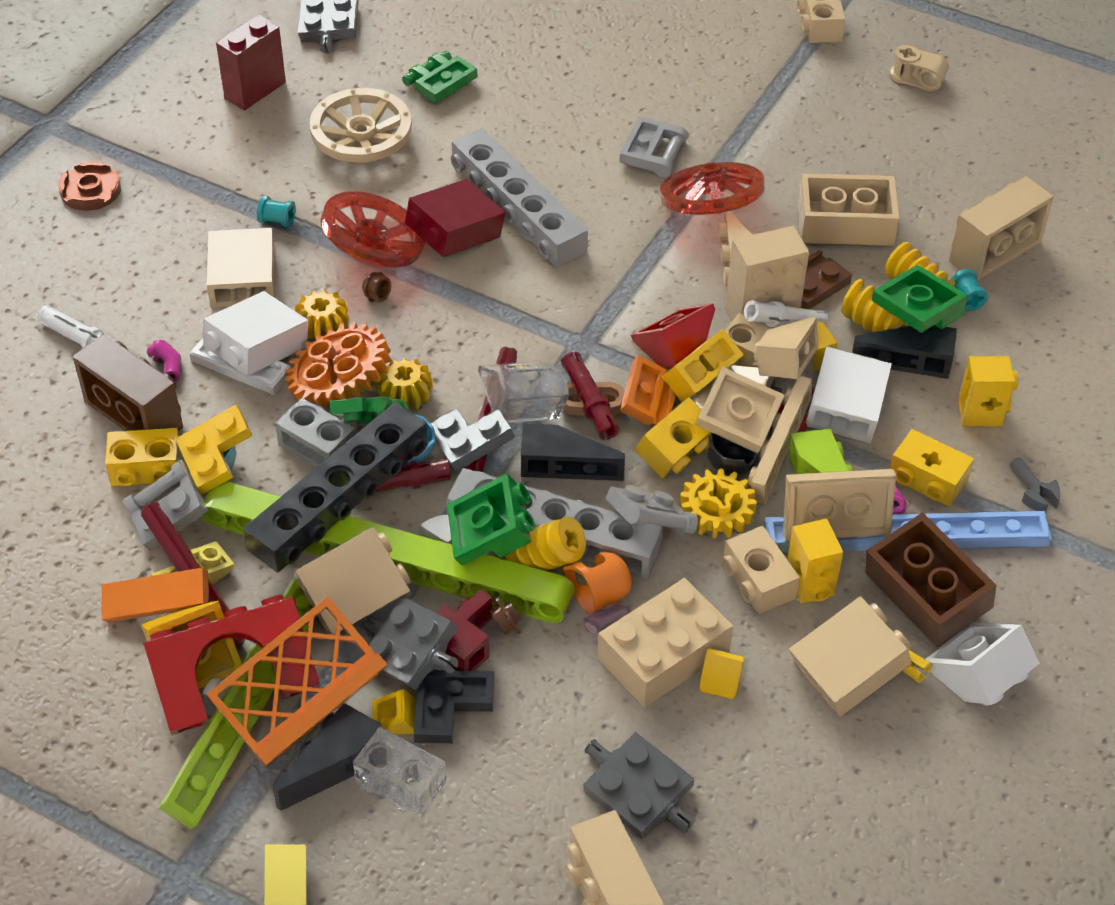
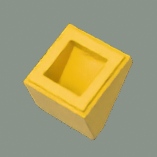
(825, 339)
(721, 673)
(395, 712)

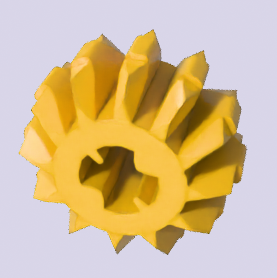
(323, 312)
(406, 382)

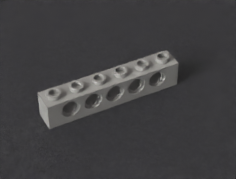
(523, 199)
(603, 528)

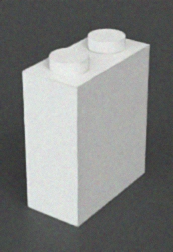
(255, 333)
(848, 394)

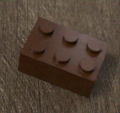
(126, 387)
(930, 579)

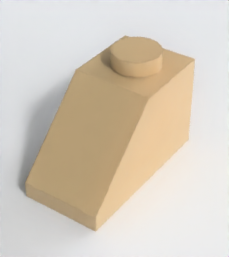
(787, 349)

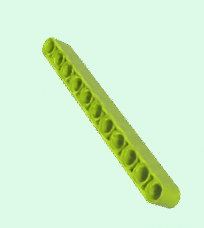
(426, 560)

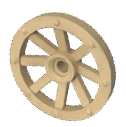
(360, 129)

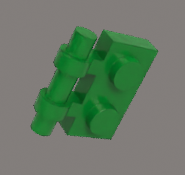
(440, 76)
(362, 409)

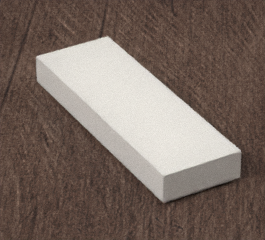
(267, 379)

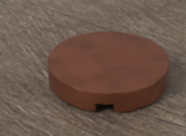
(89, 186)

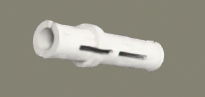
(777, 314)
(68, 326)

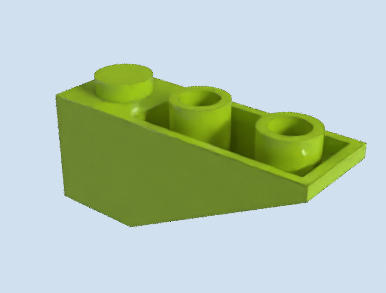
(816, 453)

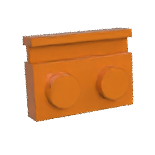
(647, 393)

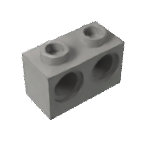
(312, 432)

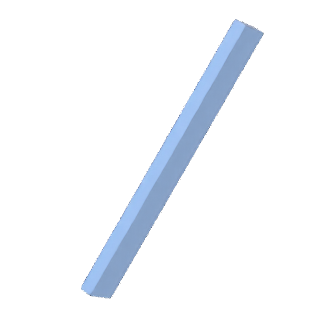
(963, 529)

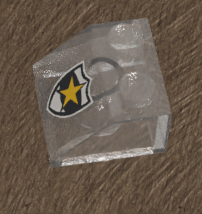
(525, 390)

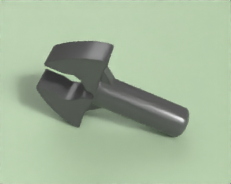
(1037, 489)

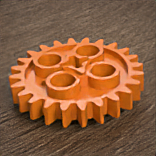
(338, 364)

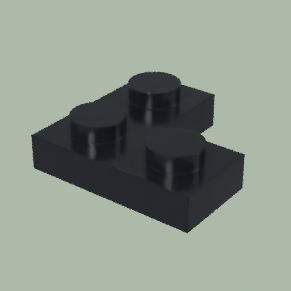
(445, 693)

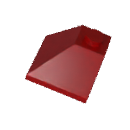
(676, 334)

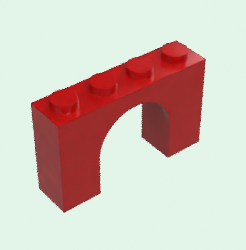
(177, 655)

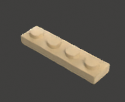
(775, 450)

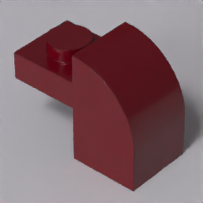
(469, 643)

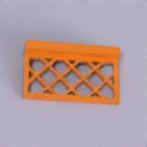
(318, 707)

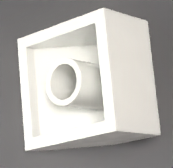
(984, 661)

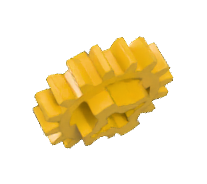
(717, 501)

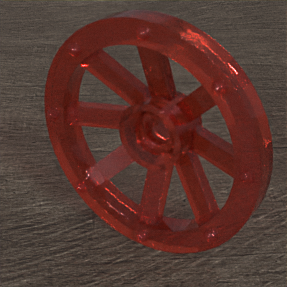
(712, 180)
(370, 238)

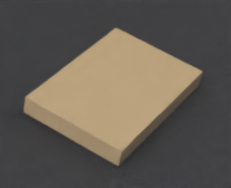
(850, 500)

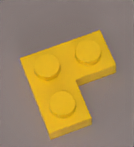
(205, 446)

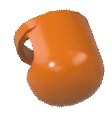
(606, 582)

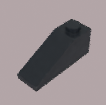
(910, 350)
(564, 454)

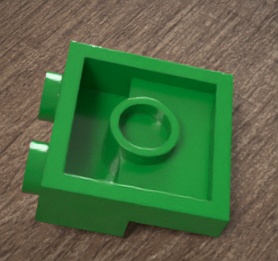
(921, 299)
(490, 520)

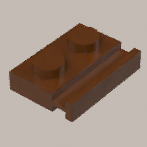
(822, 279)

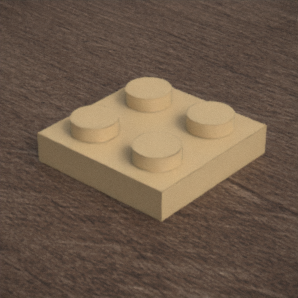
(740, 410)

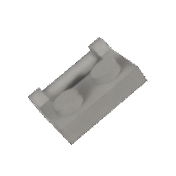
(644, 142)
(180, 506)
(656, 508)

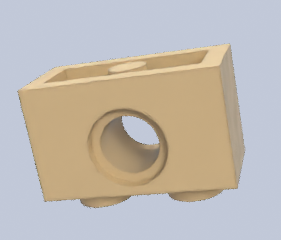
(760, 570)

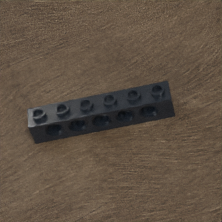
(335, 487)

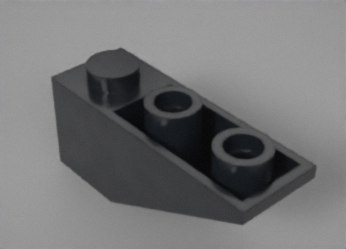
(326, 758)

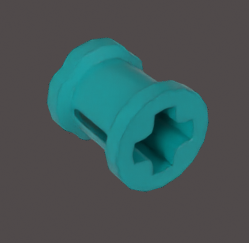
(276, 211)
(967, 283)

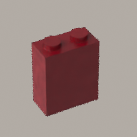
(251, 62)
(454, 217)

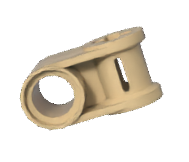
(920, 69)

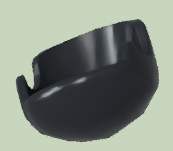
(730, 456)

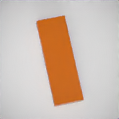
(154, 595)

